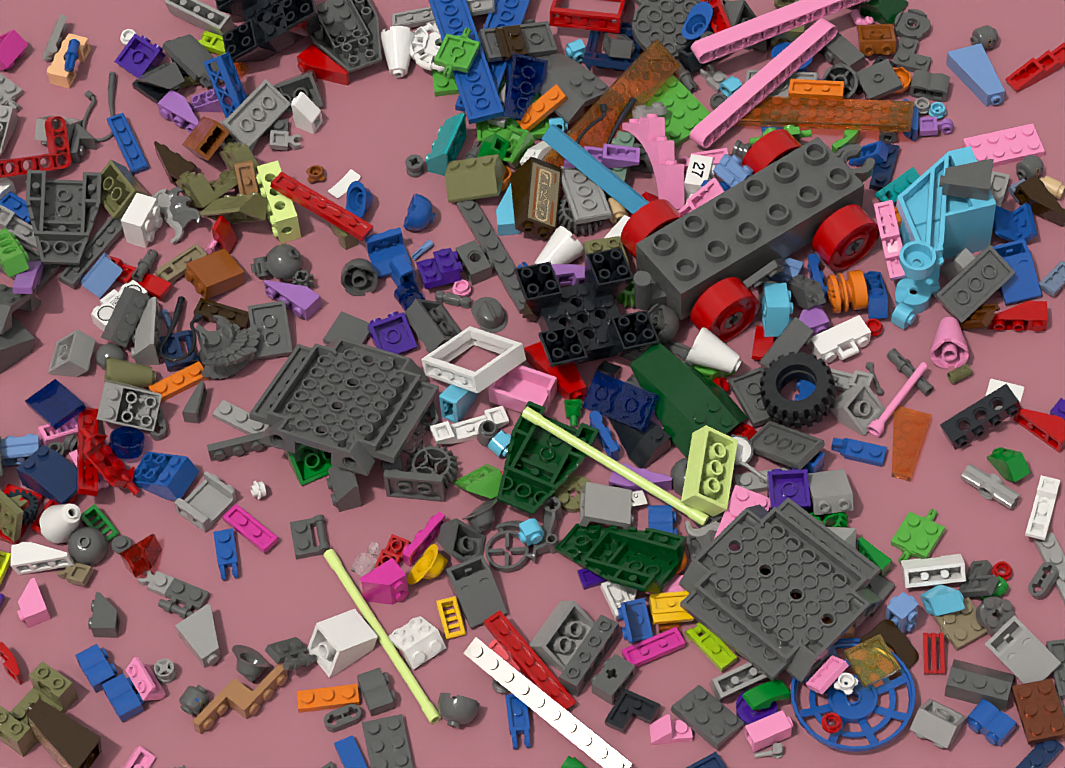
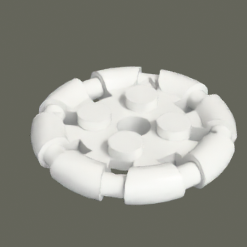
(428, 47)

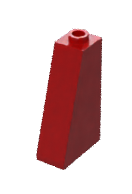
(569, 380)

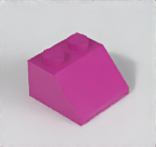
(11, 47)
(385, 584)

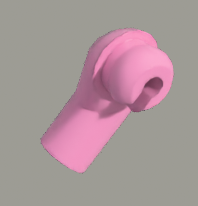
(858, 20)

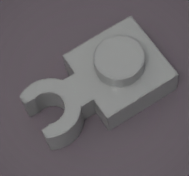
(713, 78)
(280, 140)
(156, 583)

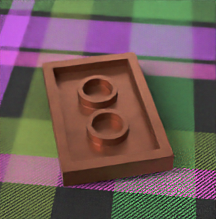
(1039, 711)

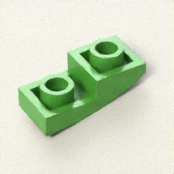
(849, 137)

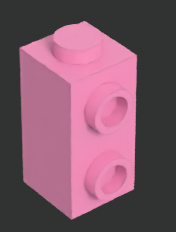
(768, 730)

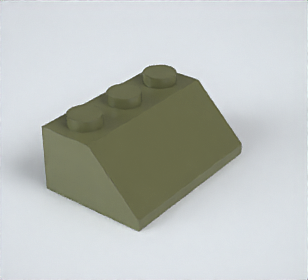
(474, 178)
(118, 188)
(238, 209)

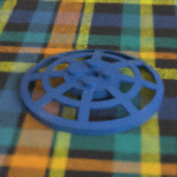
(859, 710)

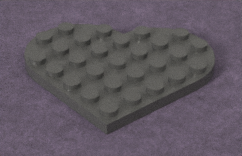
(663, 22)

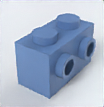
(903, 612)

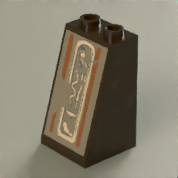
(536, 197)
(63, 737)

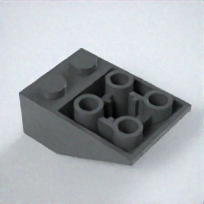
(475, 590)

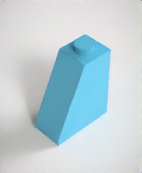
(456, 402)

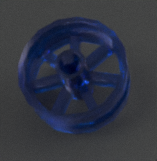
(124, 441)

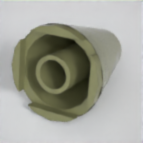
(129, 372)

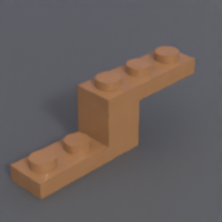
(240, 699)

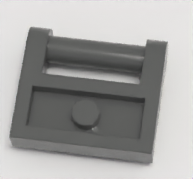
(303, 538)

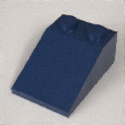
(49, 475)

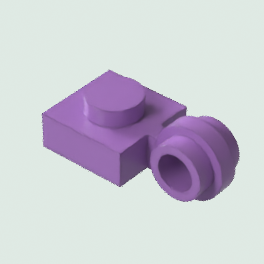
(930, 126)

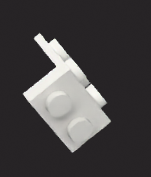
(418, 641)

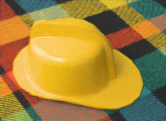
(428, 566)

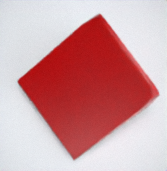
(744, 430)

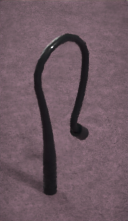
(603, 108)
(177, 313)

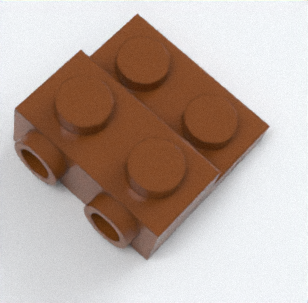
(876, 39)

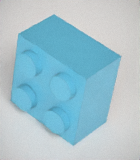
(775, 308)

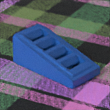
(875, 150)

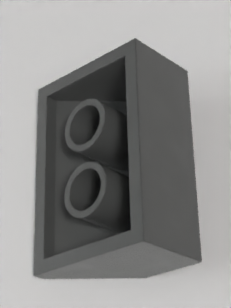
(431, 323)
(975, 682)

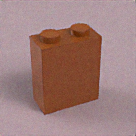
(206, 138)
(214, 274)

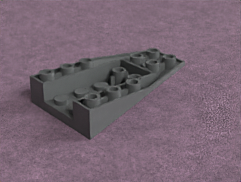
(349, 33)

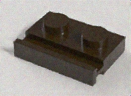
(510, 41)

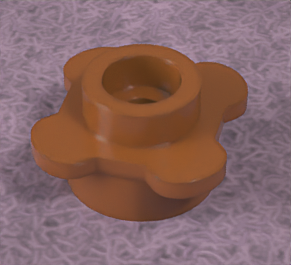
(312, 171)

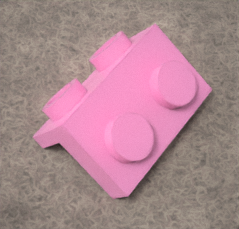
(145, 680)

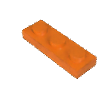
(816, 89)
(542, 108)
(179, 381)
(327, 698)

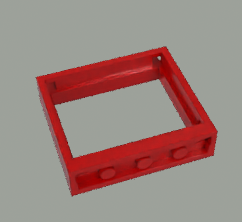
(587, 19)

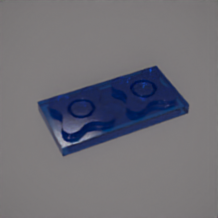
(620, 401)

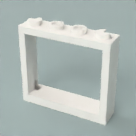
(437, 365)

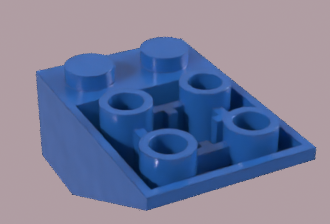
(1024, 282)
(165, 475)

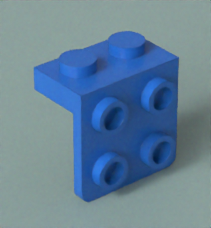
(1015, 224)
(383, 248)
(636, 620)

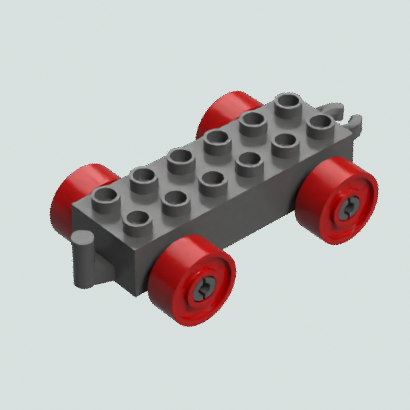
(791, 200)

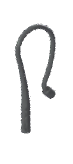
(111, 89)

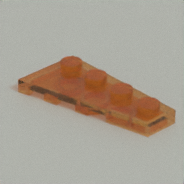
(908, 437)

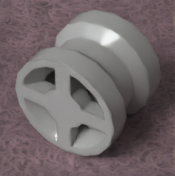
(165, 665)

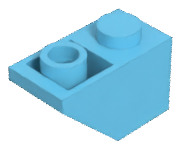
(942, 600)

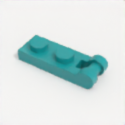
(897, 186)

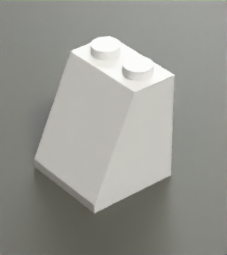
(341, 641)

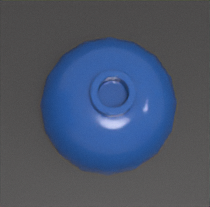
(419, 213)

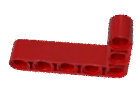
(51, 157)

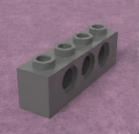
(589, 655)

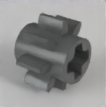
(259, 266)
(303, 278)

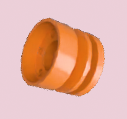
(847, 291)

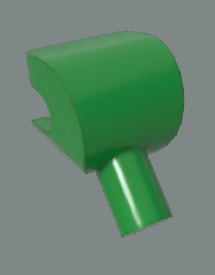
(573, 409)

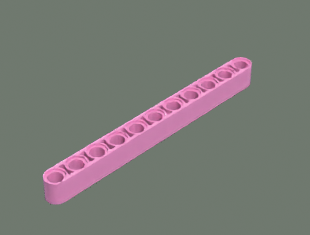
(765, 27)
(763, 83)

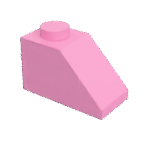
(32, 605)

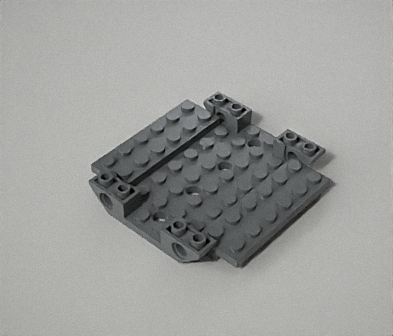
(373, 415)
(756, 610)

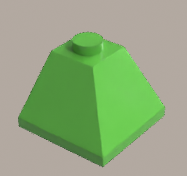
(482, 481)

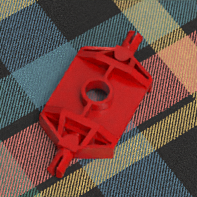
(107, 462)

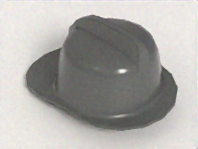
(489, 314)
(482, 516)
(249, 662)

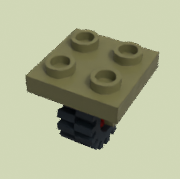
(15, 510)

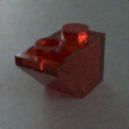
(141, 555)

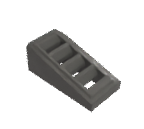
(193, 409)

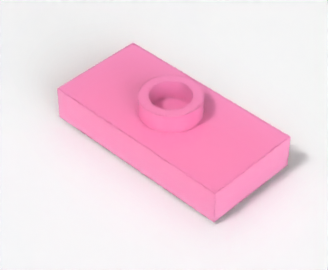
(827, 674)

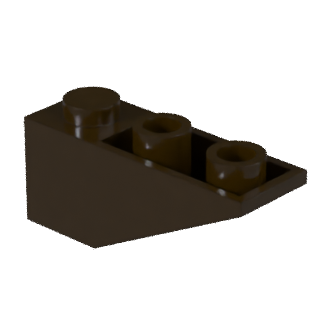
(173, 163)
(1041, 200)

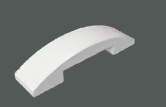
(468, 429)
(1042, 508)

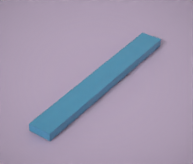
(594, 169)

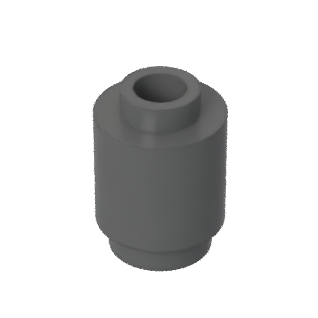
(486, 432)

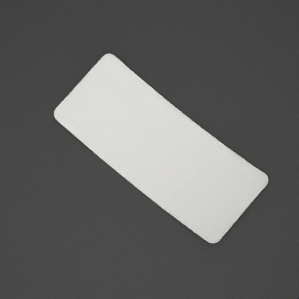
(342, 186)

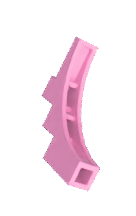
(667, 171)

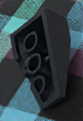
(641, 446)

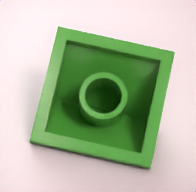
(519, 142)

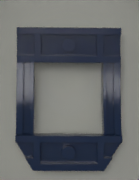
(602, 60)

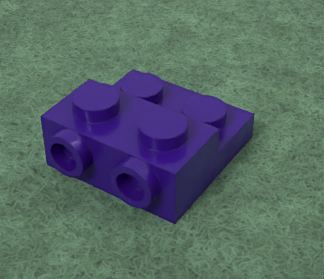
(139, 55)
(441, 269)
(392, 333)
(788, 484)

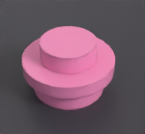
(461, 288)

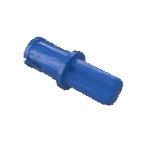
(71, 55)

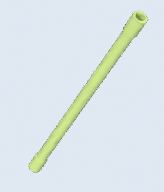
(537, 419)
(426, 706)

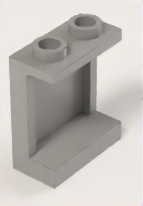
(830, 492)
(207, 502)
(605, 505)

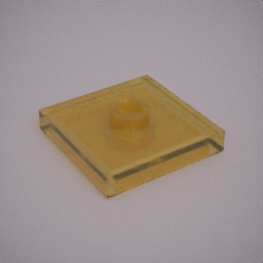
(872, 660)

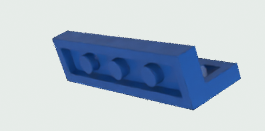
(233, 88)

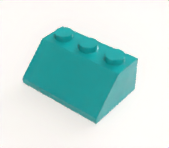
(448, 144)

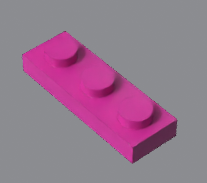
(250, 528)
(423, 539)
(654, 647)

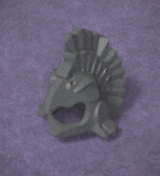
(227, 348)

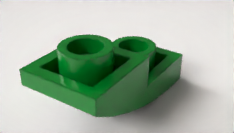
(764, 694)

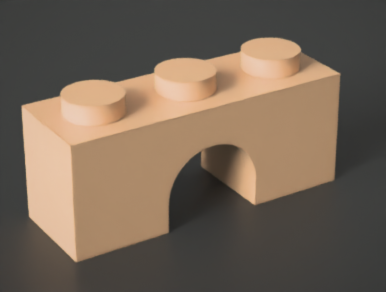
(56, 71)

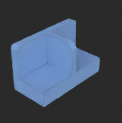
(101, 275)

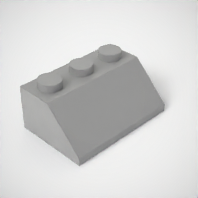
(147, 335)
(561, 634)

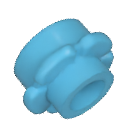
(937, 109)

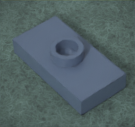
(1054, 280)

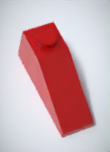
(322, 65)
(1044, 426)

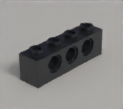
(984, 407)

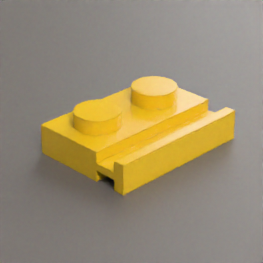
(666, 608)

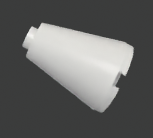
(396, 47)
(561, 248)
(713, 353)
(59, 522)

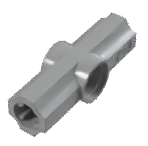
(990, 486)

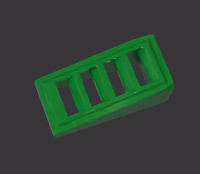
(100, 516)
(875, 556)

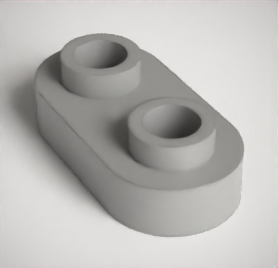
(642, 110)

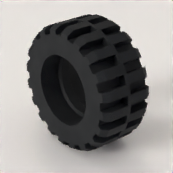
(798, 368)

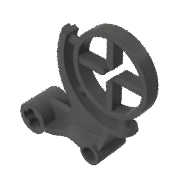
(552, 514)

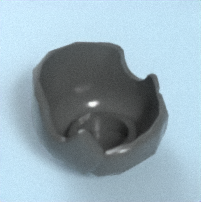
(109, 350)

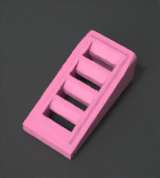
(47, 434)

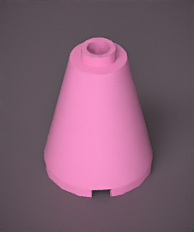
(949, 345)

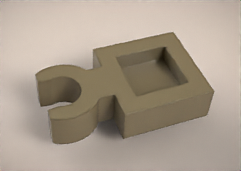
(77, 574)

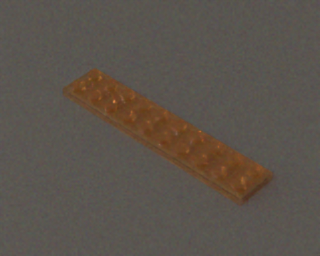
(638, 81)
(831, 114)

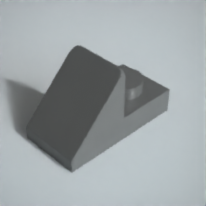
(81, 141)

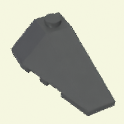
(303, 83)

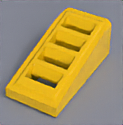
(448, 602)

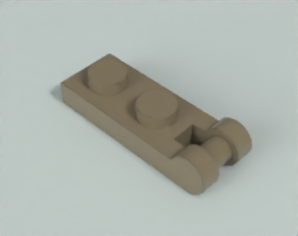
(178, 264)

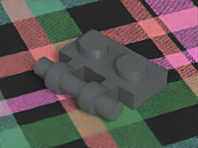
(184, 594)
(291, 653)

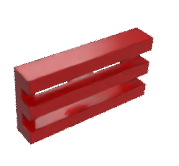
(933, 636)

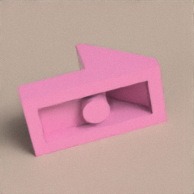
(668, 731)

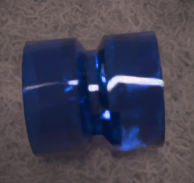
(406, 294)

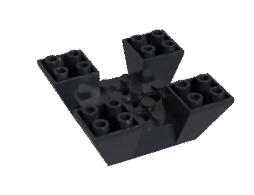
(267, 26)
(582, 319)

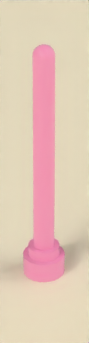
(877, 427)

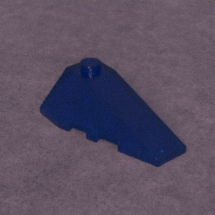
(522, 82)

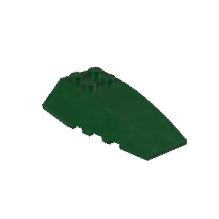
(685, 396)
(539, 461)
(625, 556)

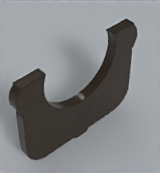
(897, 641)

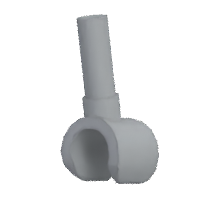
(776, 752)

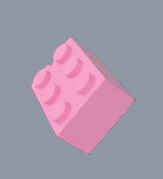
(521, 386)

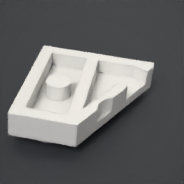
(617, 594)

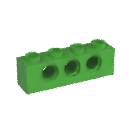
(12, 255)

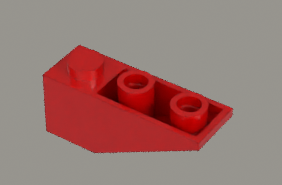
(1025, 316)

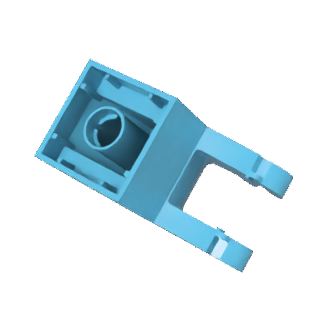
(937, 229)

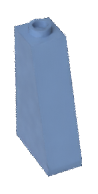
(977, 73)

